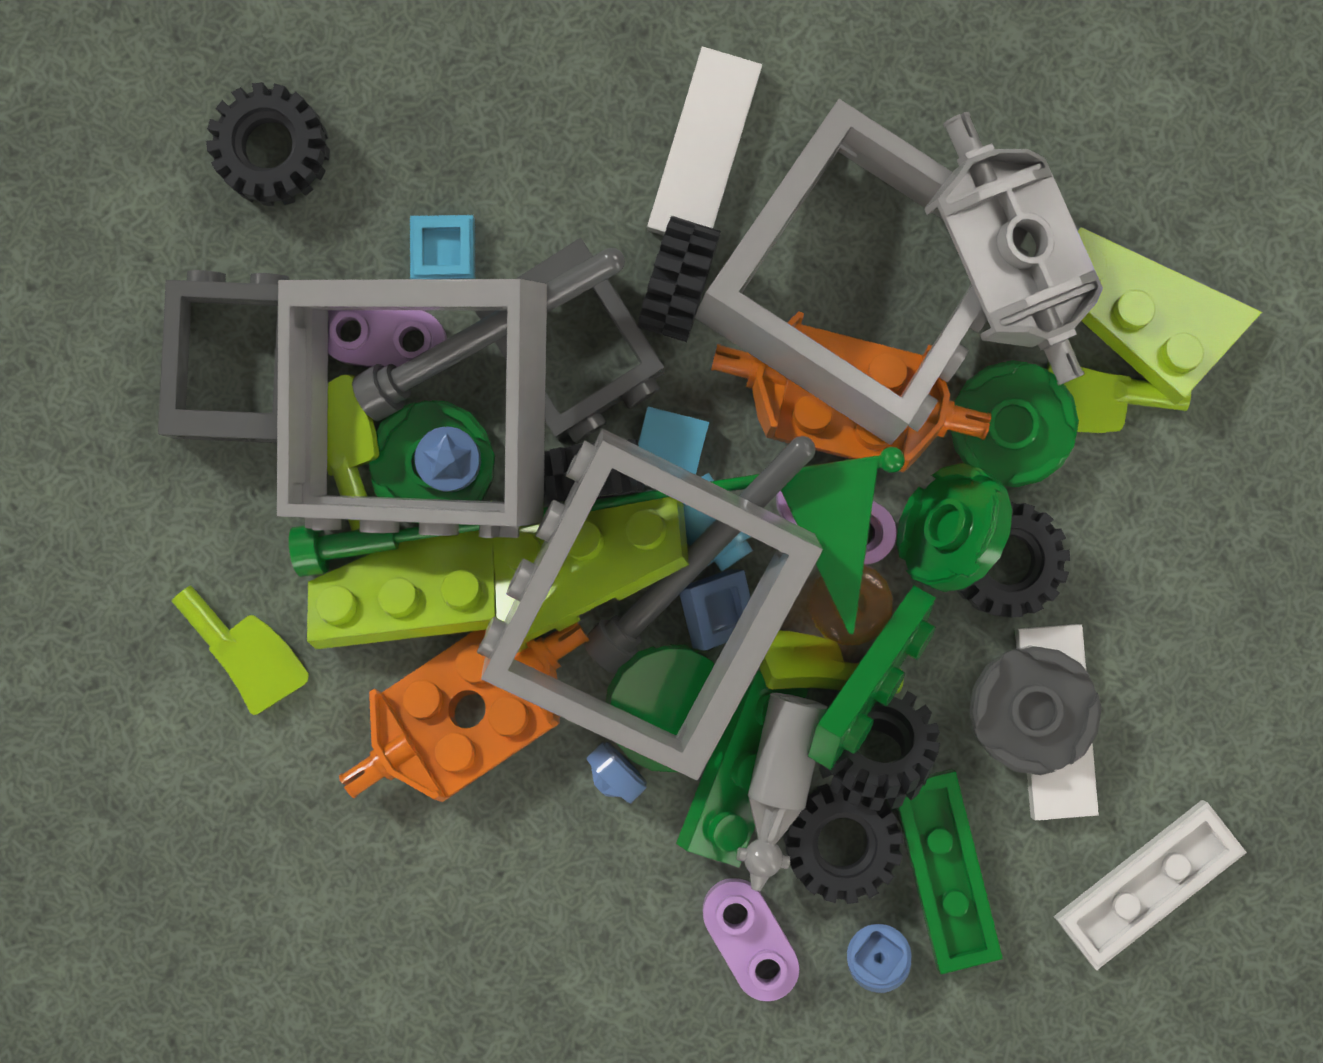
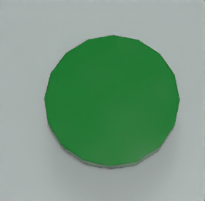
(1029, 424)
(397, 443)
(954, 527)
(659, 689)

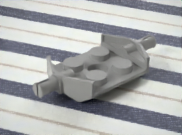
(1021, 295)

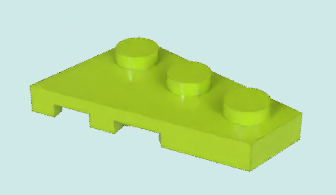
(1161, 319)
(611, 558)
(405, 593)

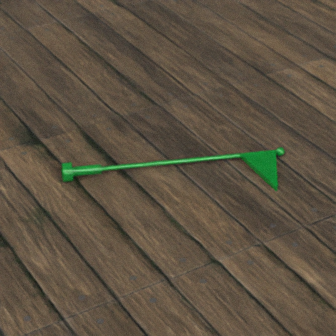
(823, 498)

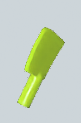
(1104, 398)
(349, 439)
(250, 653)
(806, 662)

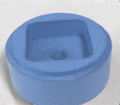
(448, 459)
(615, 774)
(879, 958)

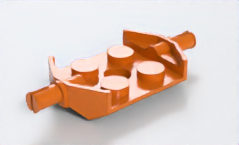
(791, 411)
(417, 727)

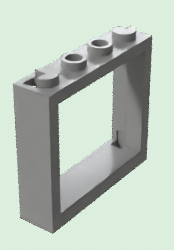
(795, 353)
(304, 403)
(741, 655)

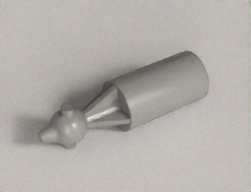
(779, 781)

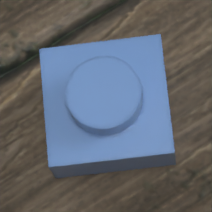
(714, 607)

